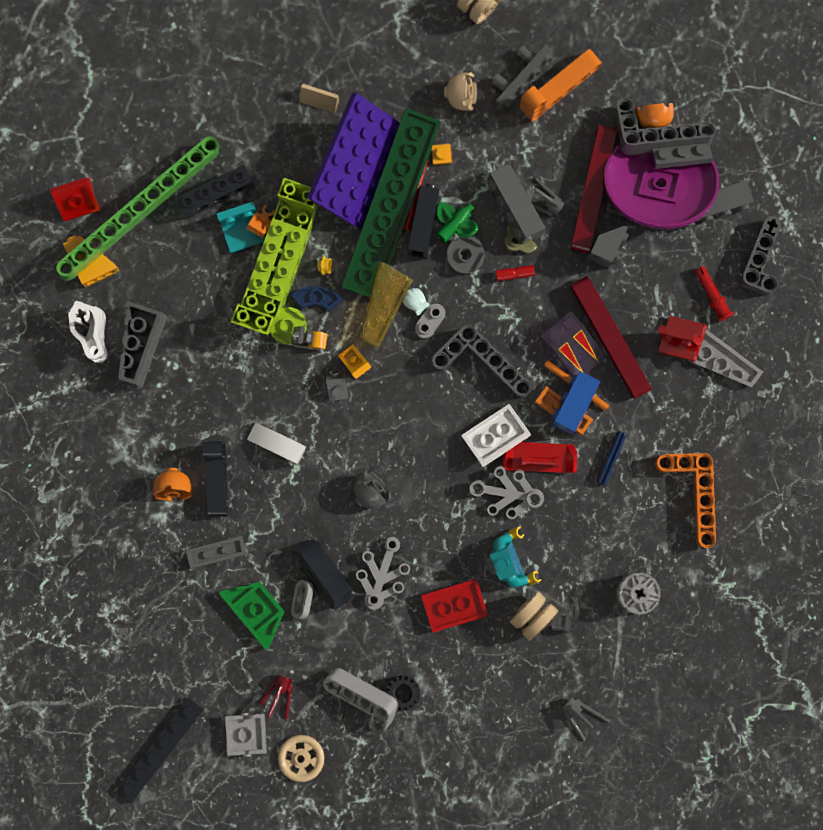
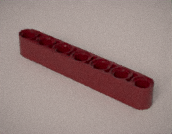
(593, 189)
(610, 337)

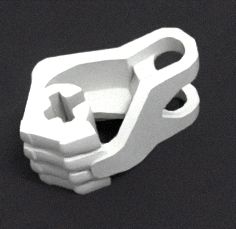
(96, 334)

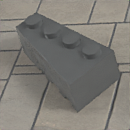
(139, 342)

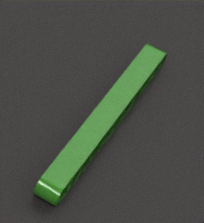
(135, 216)

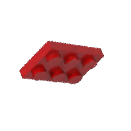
(454, 605)

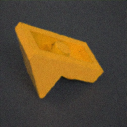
(354, 361)

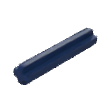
(611, 458)

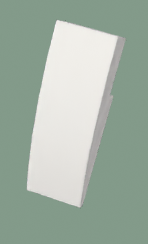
(276, 443)

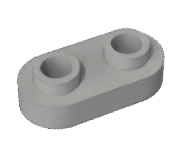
(430, 321)
(302, 599)

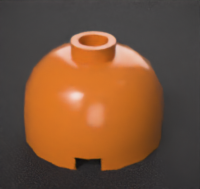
(655, 115)
(171, 485)

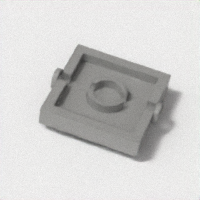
(246, 734)

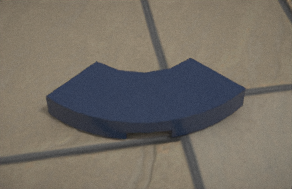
(316, 296)

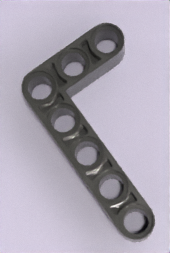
(656, 135)
(483, 357)

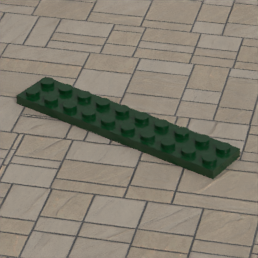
(391, 200)

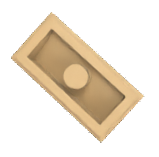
(319, 98)

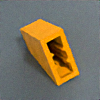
(97, 270)

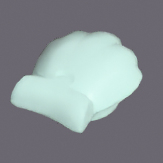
(415, 300)

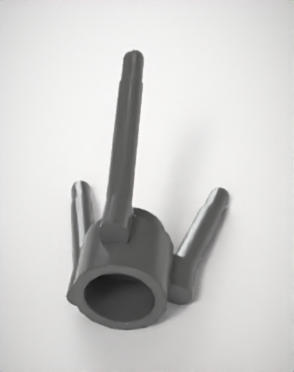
(554, 203)
(572, 708)

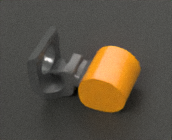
(314, 339)

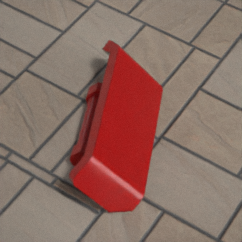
(541, 457)

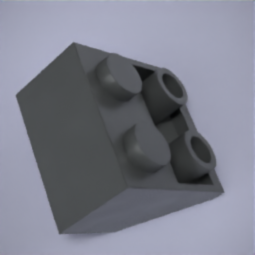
(606, 247)

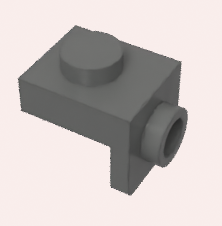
(336, 385)

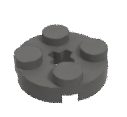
(475, 250)

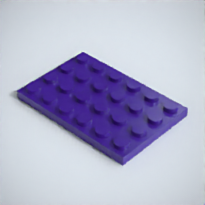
(354, 161)

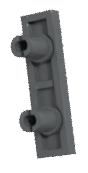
(529, 73)

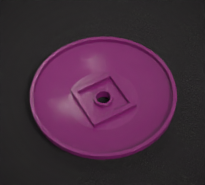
(682, 201)

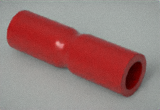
(512, 273)

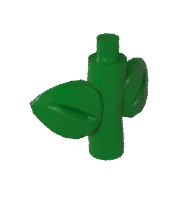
(455, 221)

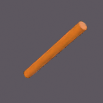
(566, 378)

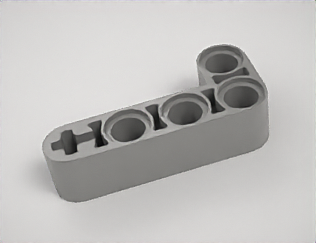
(363, 696)

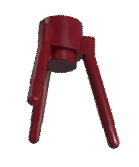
(281, 685)

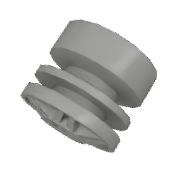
(627, 597)

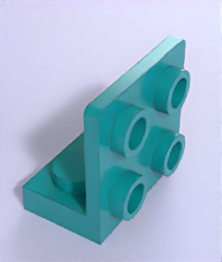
(234, 227)

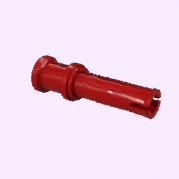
(717, 301)

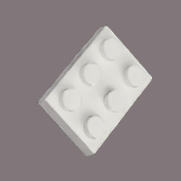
(496, 435)

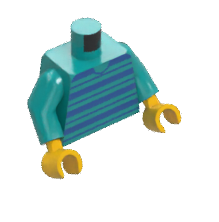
(507, 562)

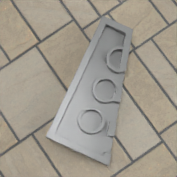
(725, 361)

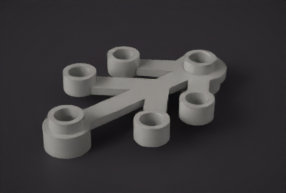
(509, 493)
(381, 577)

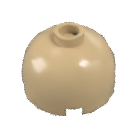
(461, 91)

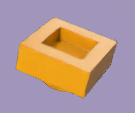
(441, 154)

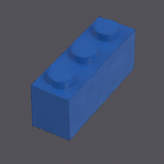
(575, 402)

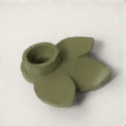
(526, 248)

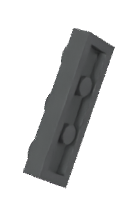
(682, 155)
(216, 552)

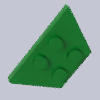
(256, 610)

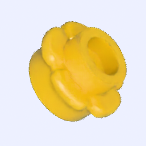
(325, 266)

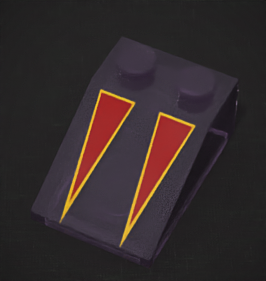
(573, 345)

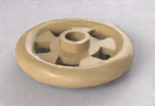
(290, 745)

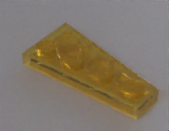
(385, 300)

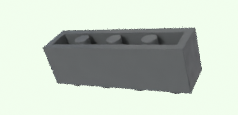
(728, 199)
(516, 204)

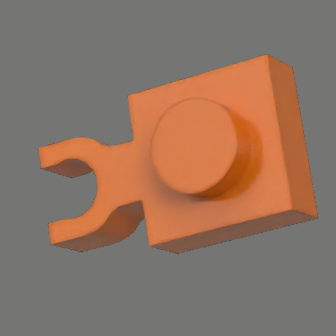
(260, 222)

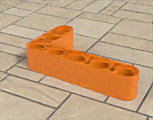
(537, 102)
(699, 491)

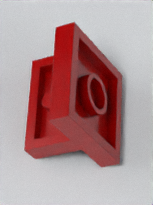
(75, 199)
(681, 338)

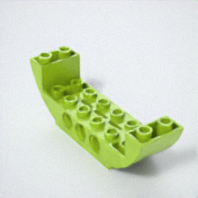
(277, 259)

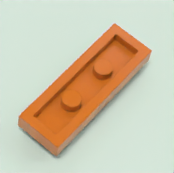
(550, 401)

